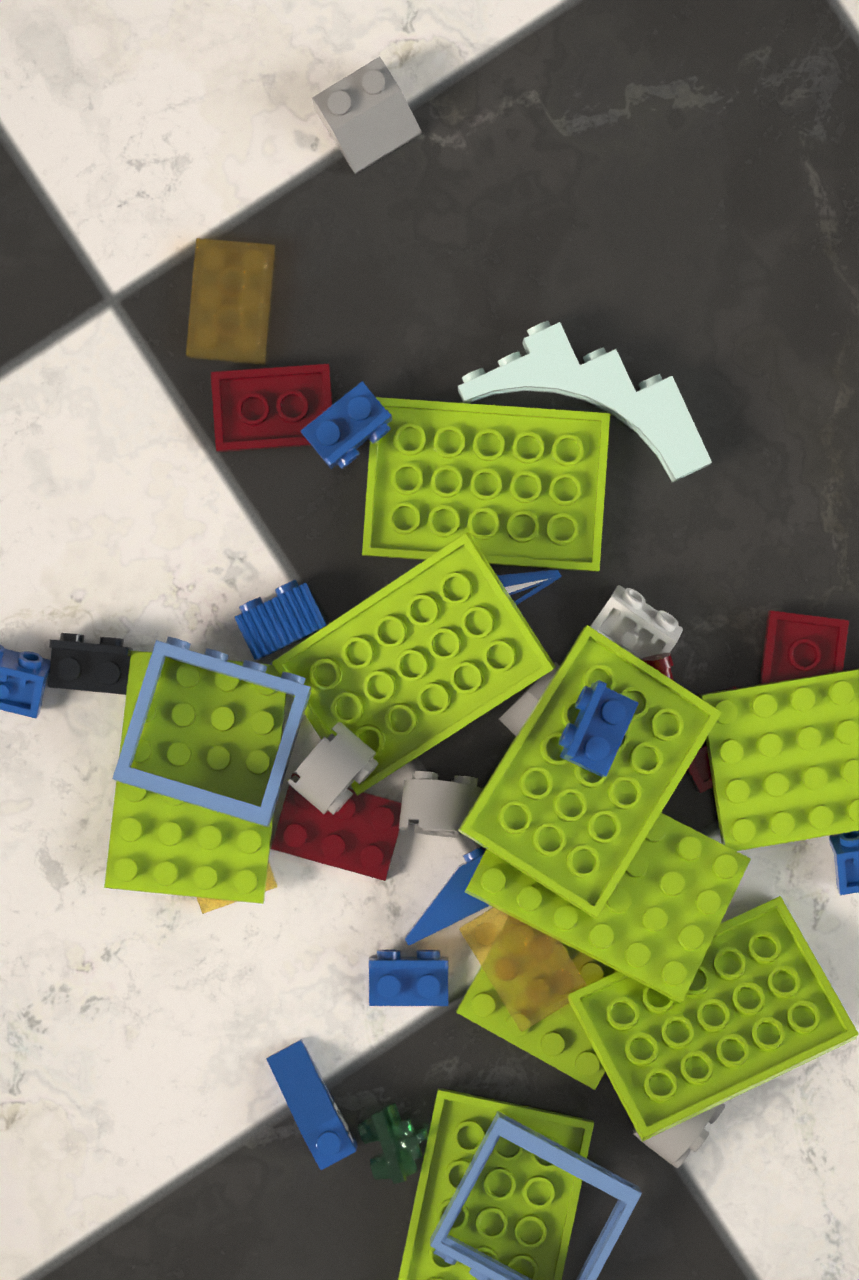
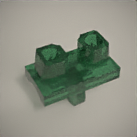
(397, 1141)

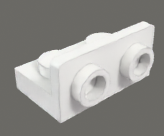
(636, 624)

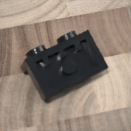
(89, 665)

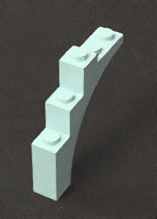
(551, 366)

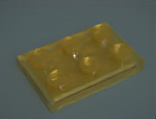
(230, 301)
(523, 965)

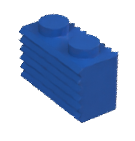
(279, 620)

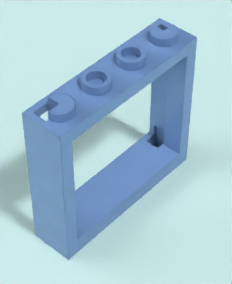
(215, 662)
(487, 1268)

